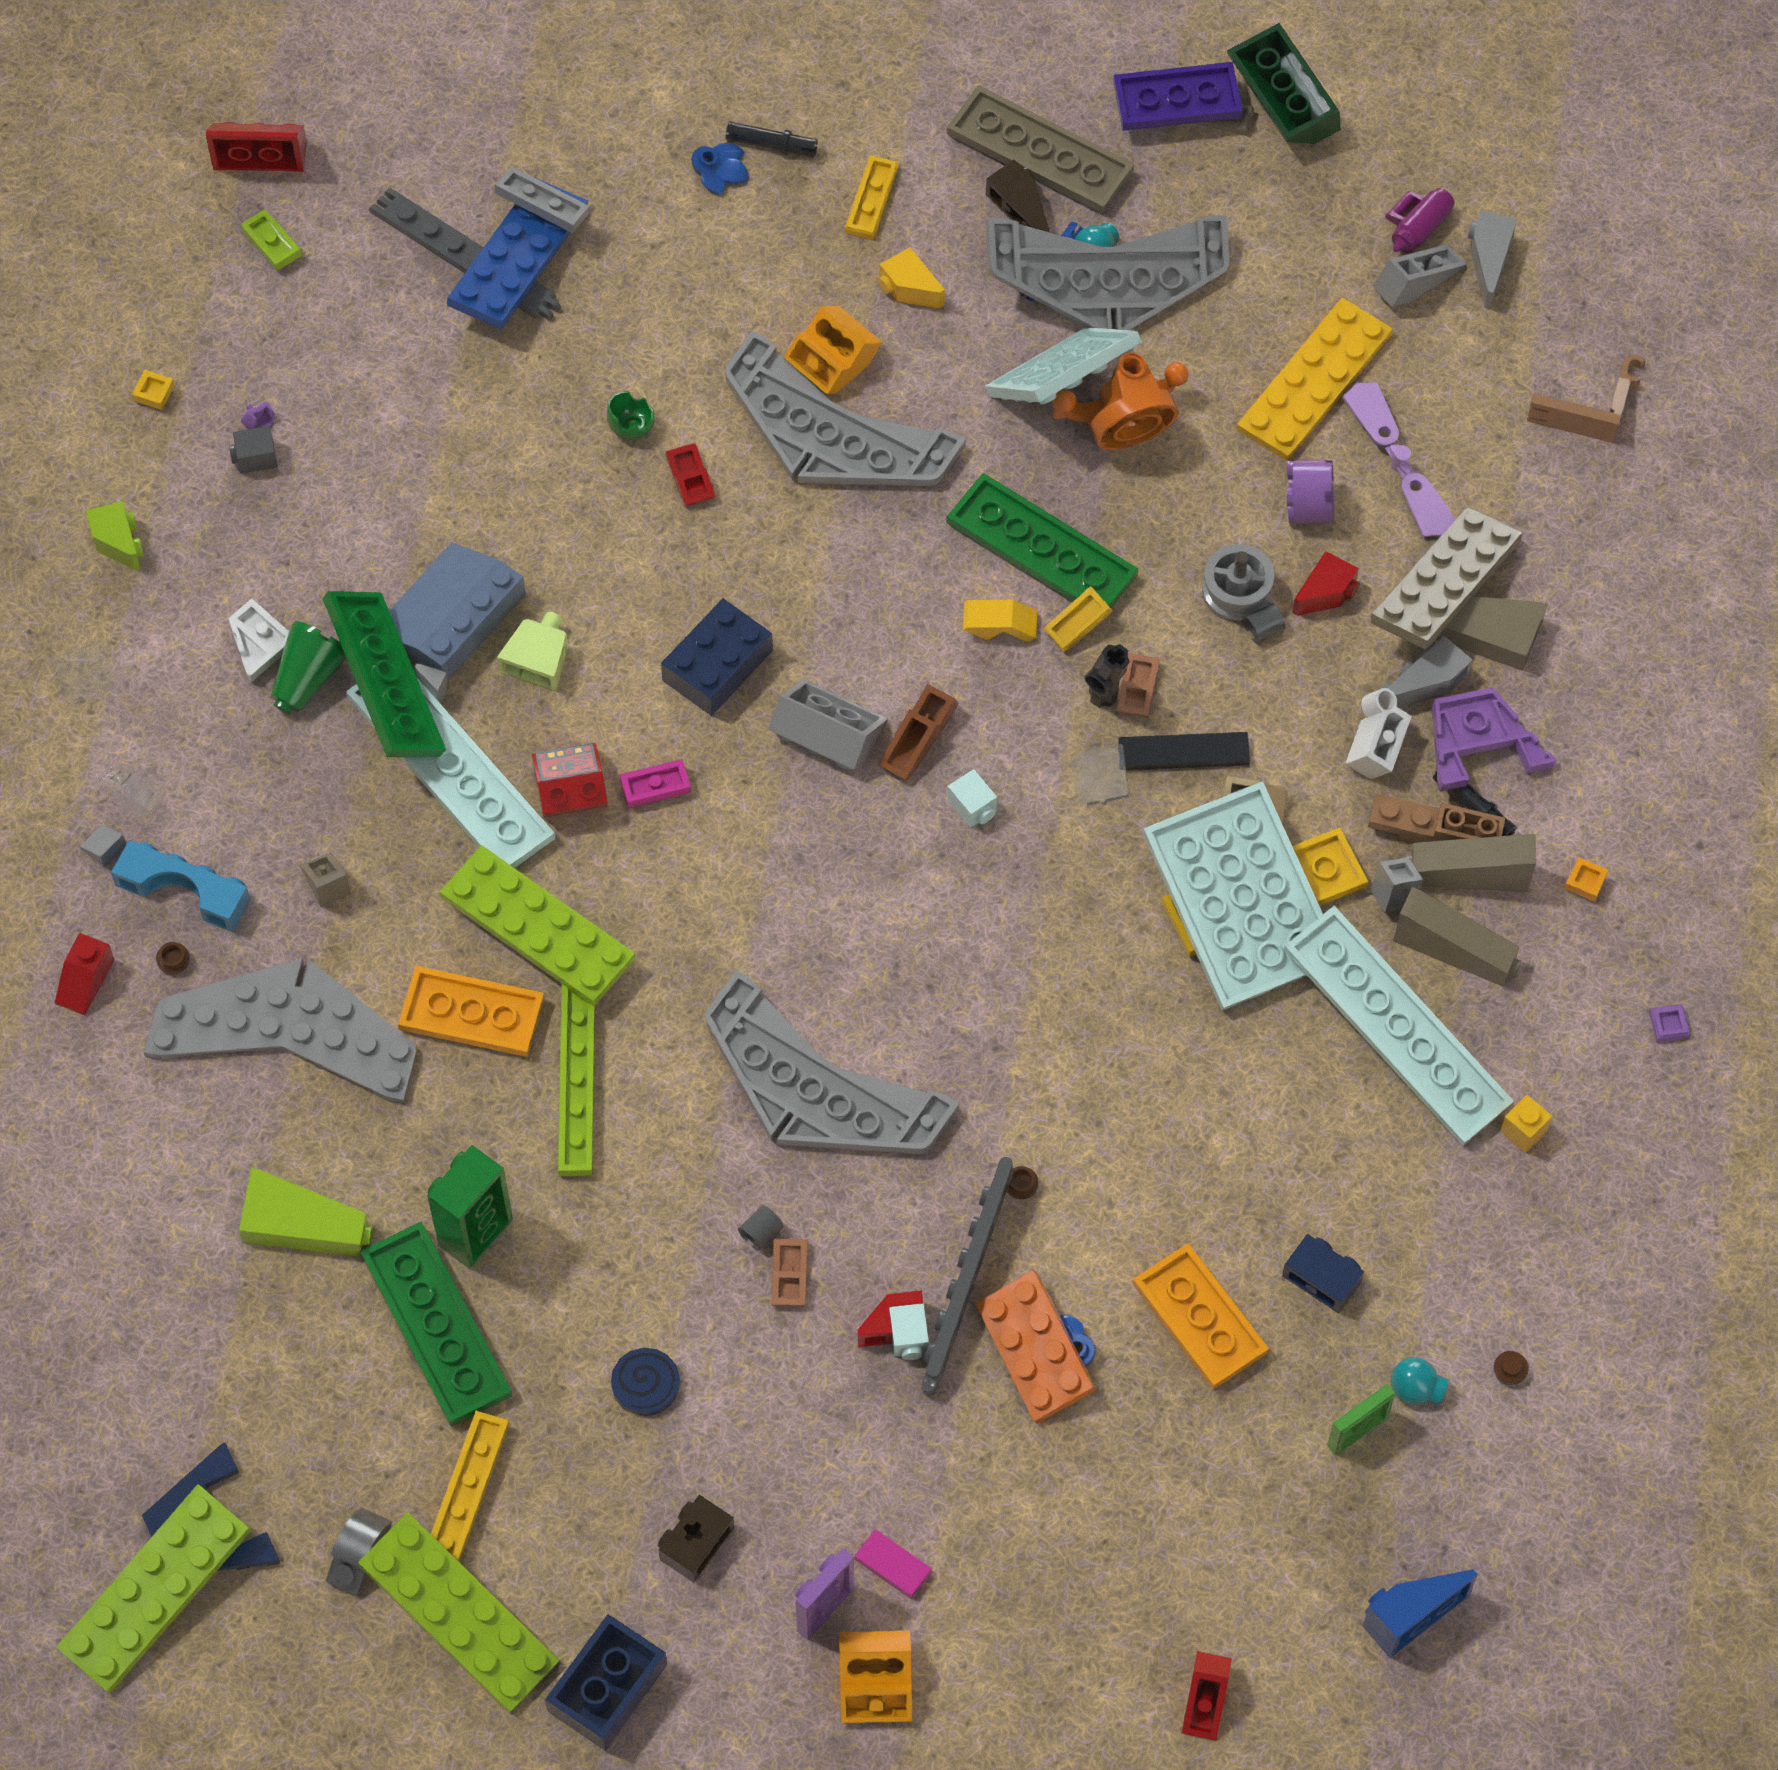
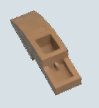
(1427, 824)

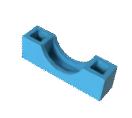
(144, 869)

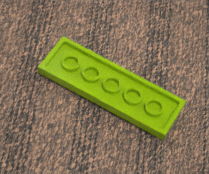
(537, 925)
(153, 1589)
(458, 1612)

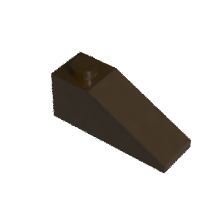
(1016, 195)

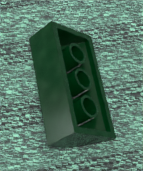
(1286, 86)

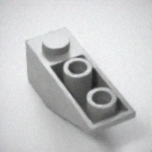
(1432, 675)

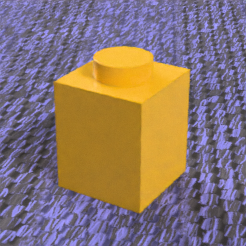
(1526, 1123)

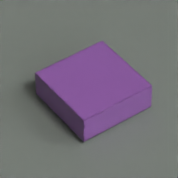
(1669, 1023)

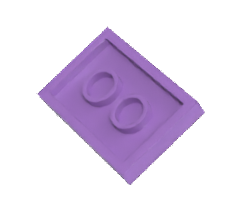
(825, 1594)

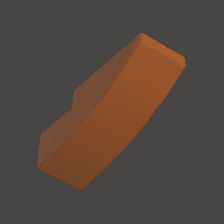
(918, 732)

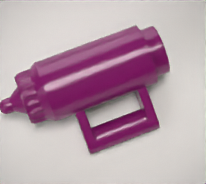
(1421, 221)

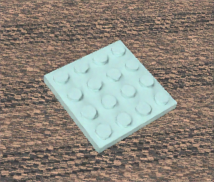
(1063, 365)

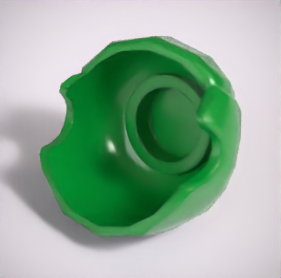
(623, 409)

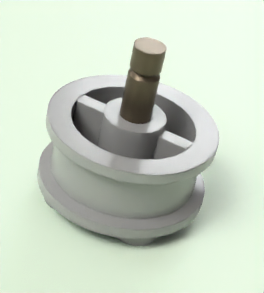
(1237, 581)

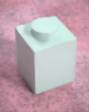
(972, 799)
(909, 1331)

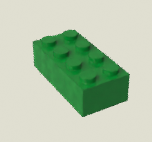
(470, 1206)

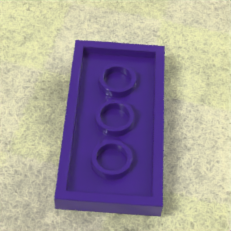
(1177, 96)

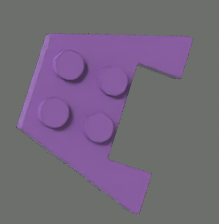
(1478, 724)

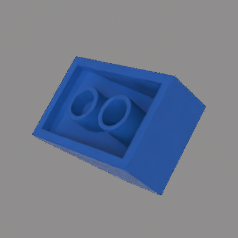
(1414, 1606)

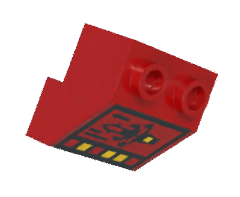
(569, 780)

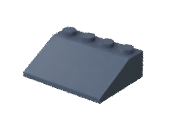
(455, 607)

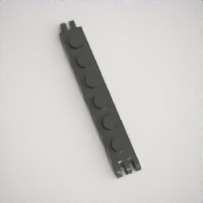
(450, 245)
(961, 1289)

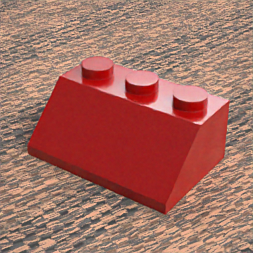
(257, 147)

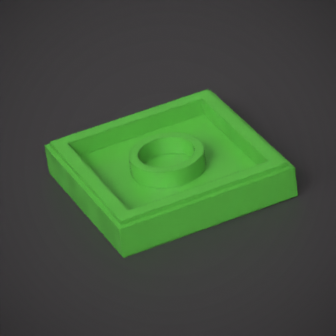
(1361, 1420)

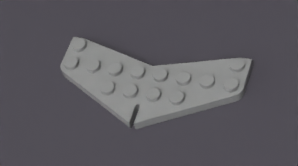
(1092, 280)
(838, 443)
(271, 1012)
(825, 1102)

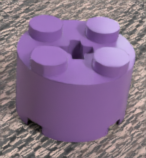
(1310, 491)

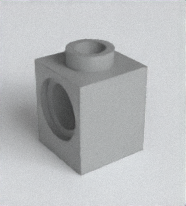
(1394, 883)

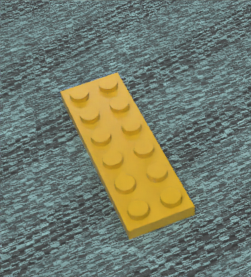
(1314, 379)
(1327, 866)

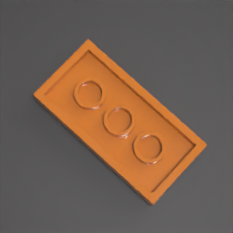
(1035, 1346)

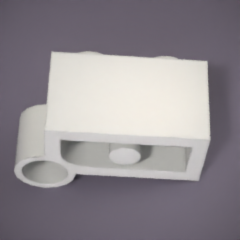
(1379, 735)

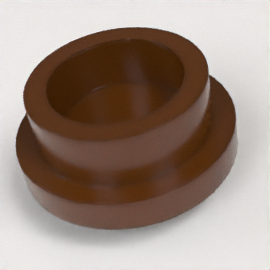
(172, 958)
(1023, 1183)
(1511, 1367)

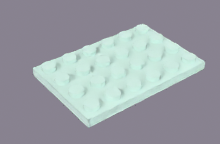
(1236, 891)

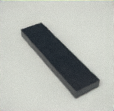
(1186, 750)

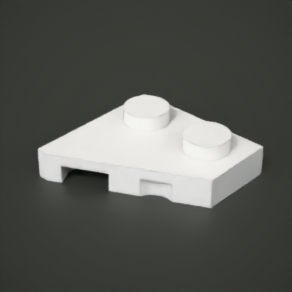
(257, 637)

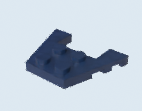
(213, 1469)

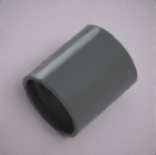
(1264, 622)
(760, 1227)

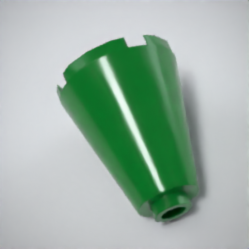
(304, 666)

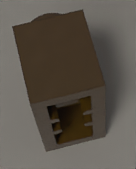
(692, 1556)

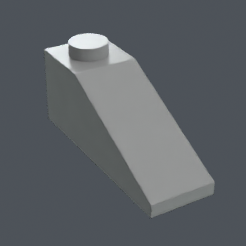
(1489, 250)
(1416, 273)

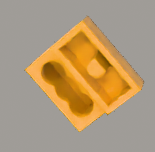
(832, 349)
(875, 1676)

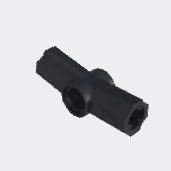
(1105, 675)

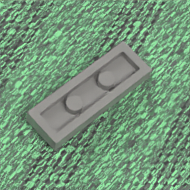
(541, 199)

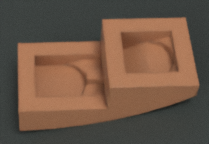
(1138, 685)
(789, 1272)

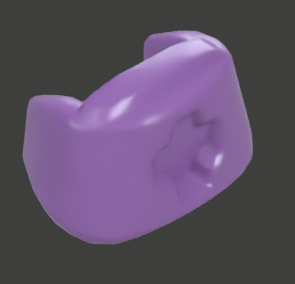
(258, 416)

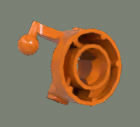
(1129, 406)

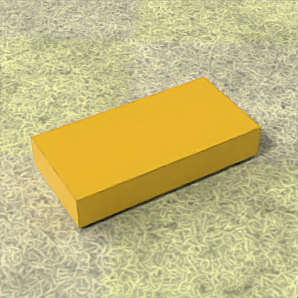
(1078, 619)

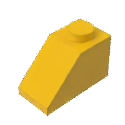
(910, 281)

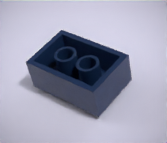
(717, 656)
(606, 1682)

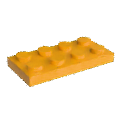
(471, 1011)
(1200, 1316)

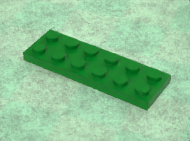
(1039, 542)
(384, 674)
(436, 1323)

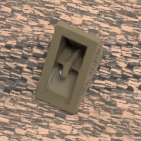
(326, 879)

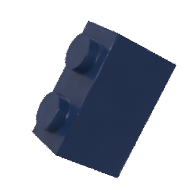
(1323, 1272)

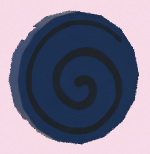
(645, 1381)

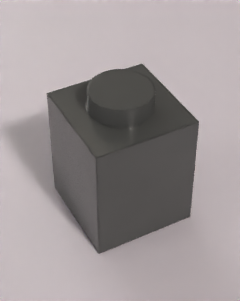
(253, 450)

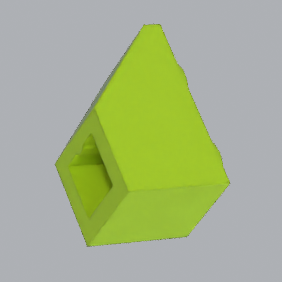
(112, 534)

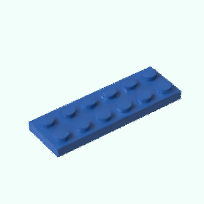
(508, 266)

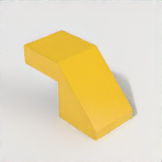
(993, 617)

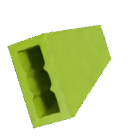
(298, 1218)

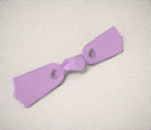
(1374, 415)

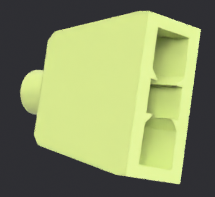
(536, 652)

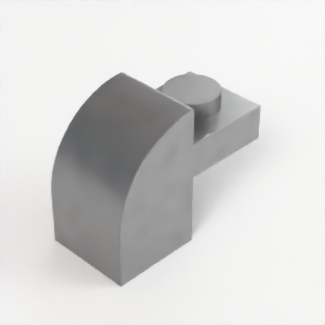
(353, 1543)

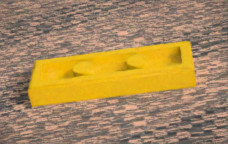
(871, 197)

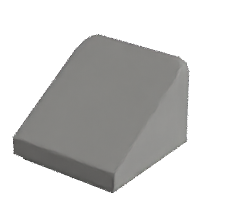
(433, 680)
(103, 845)

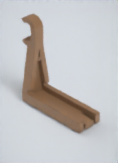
(1584, 419)

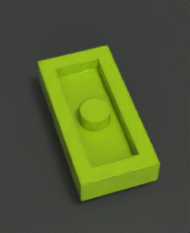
(271, 240)

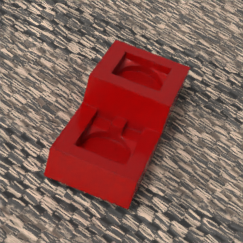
(689, 474)

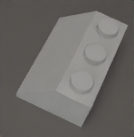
(826, 724)

